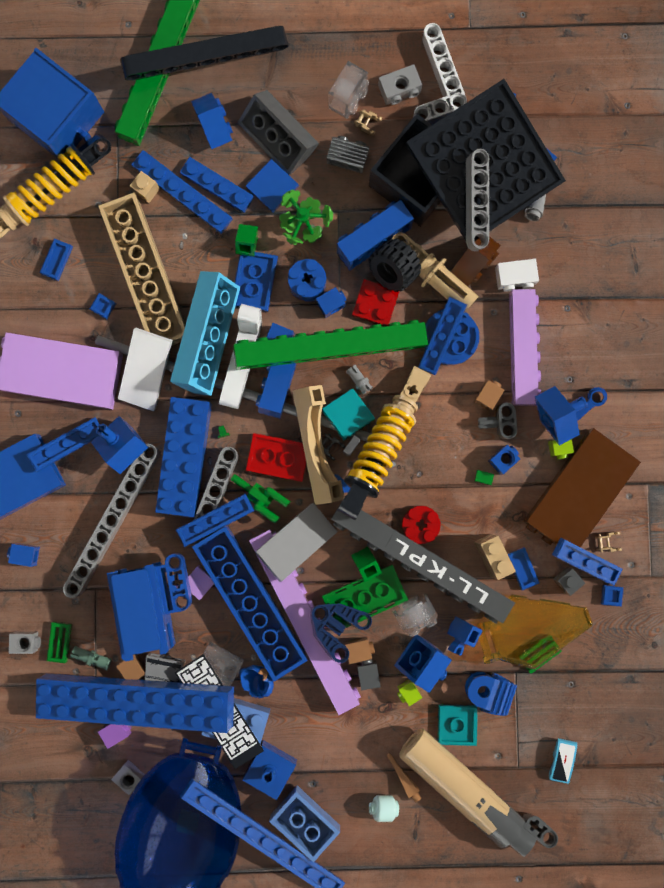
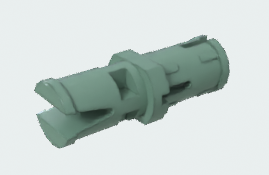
(91, 658)

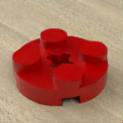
(431, 520)

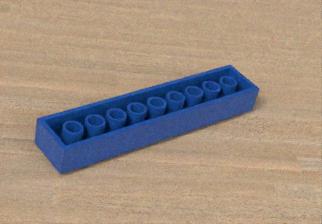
(135, 702)

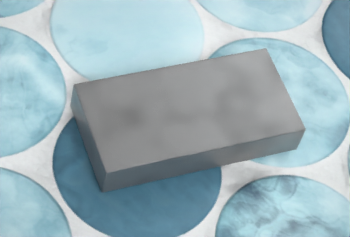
(351, 446)

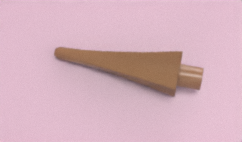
(409, 786)

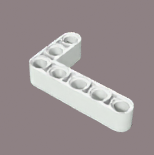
(443, 78)
(249, 327)

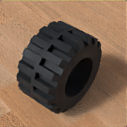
(395, 265)

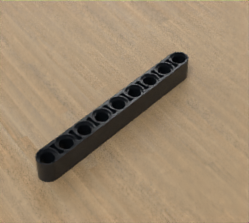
(203, 53)

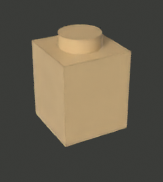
(144, 187)

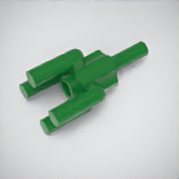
(261, 497)

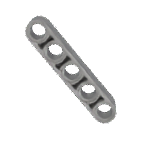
(481, 191)
(216, 481)

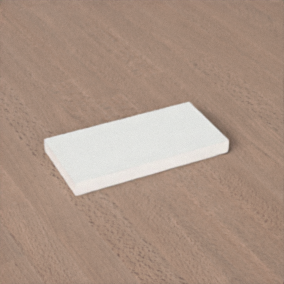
(144, 369)

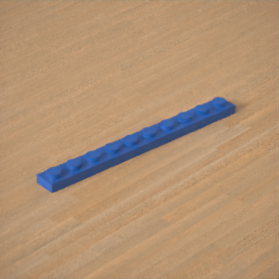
(258, 836)

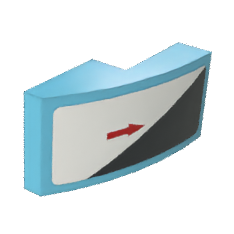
(563, 762)

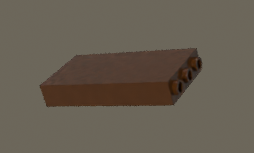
(582, 490)

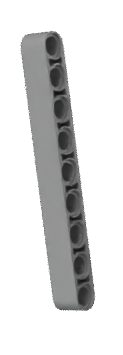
(104, 526)

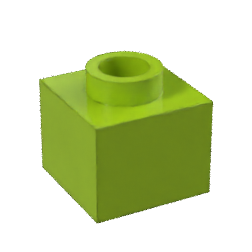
(562, 450)
(408, 693)

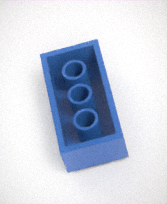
(368, 237)

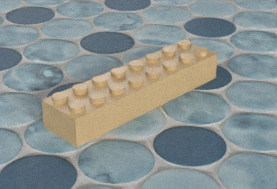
(143, 267)

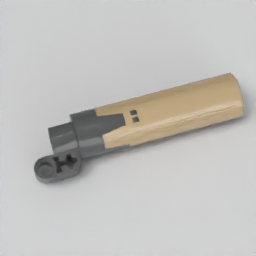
(473, 796)

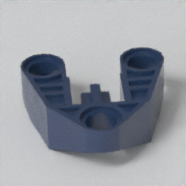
(325, 639)

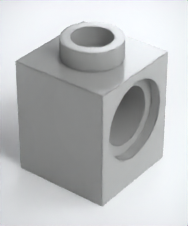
(16, 645)
(120, 777)

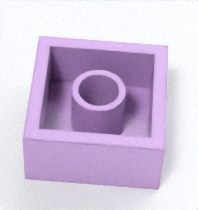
(200, 582)

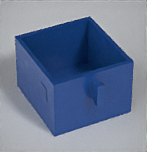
(49, 104)

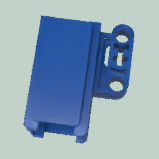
(144, 605)

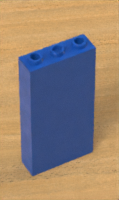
(18, 479)

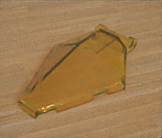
(533, 631)

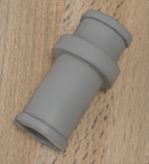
(361, 382)

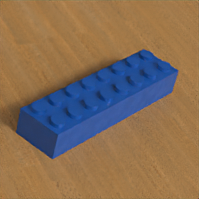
(250, 603)

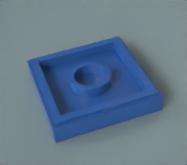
(271, 185)

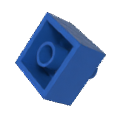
(559, 415)
(118, 444)
(423, 663)
(270, 770)

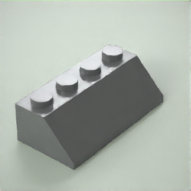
(277, 132)

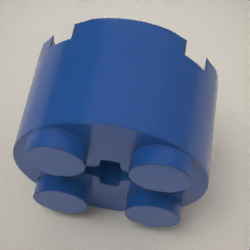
(307, 269)

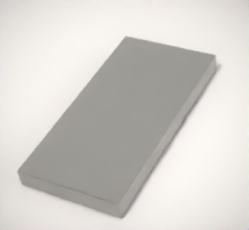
(296, 542)

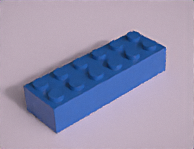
(183, 457)

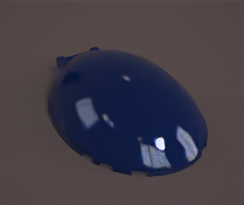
(167, 839)

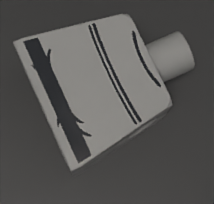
(162, 667)

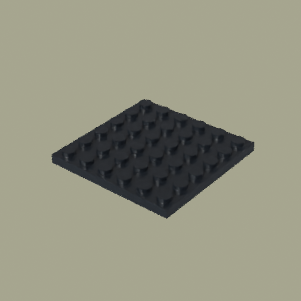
(518, 159)

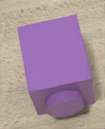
(112, 734)

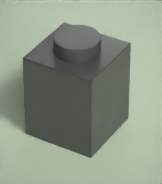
(569, 581)
(368, 675)

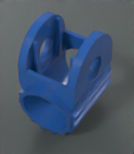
(497, 695)

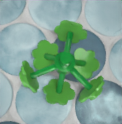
(308, 210)

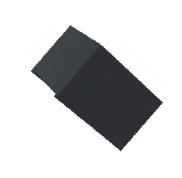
(400, 178)

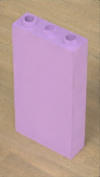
(59, 370)

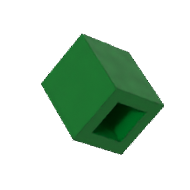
(246, 240)
(366, 564)

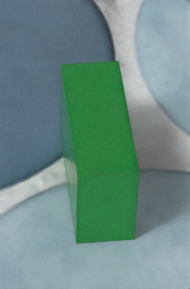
(484, 477)

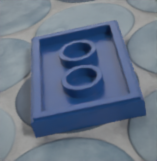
(256, 280)

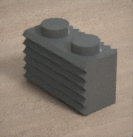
(347, 154)

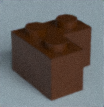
(473, 262)

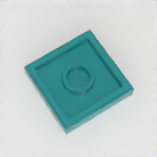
(348, 414)
(457, 725)

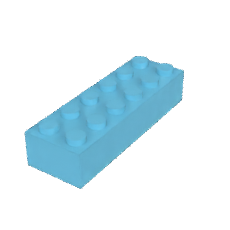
(205, 333)

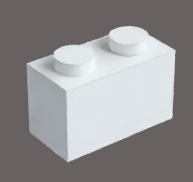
(517, 274)

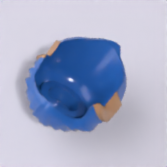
(256, 681)

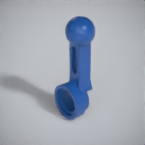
(591, 403)

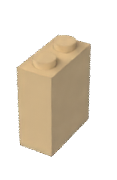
(494, 556)

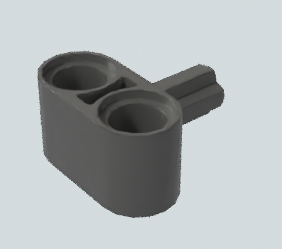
(500, 421)

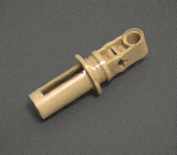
(432, 268)

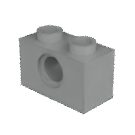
(408, 77)

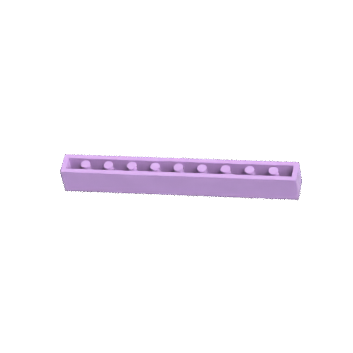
(298, 610)

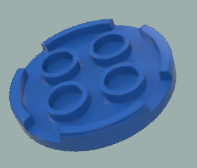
(464, 340)

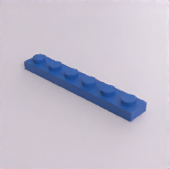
(182, 192)

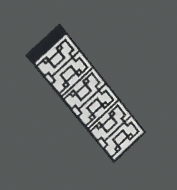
(240, 742)

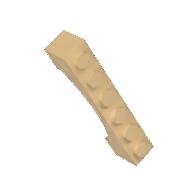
(309, 408)

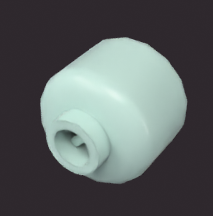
(384, 808)

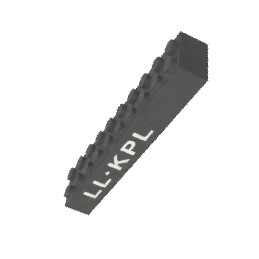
(427, 564)

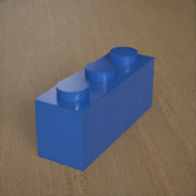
(275, 390)

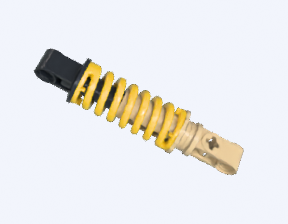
(26, 203)
(381, 445)

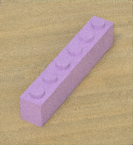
(524, 346)

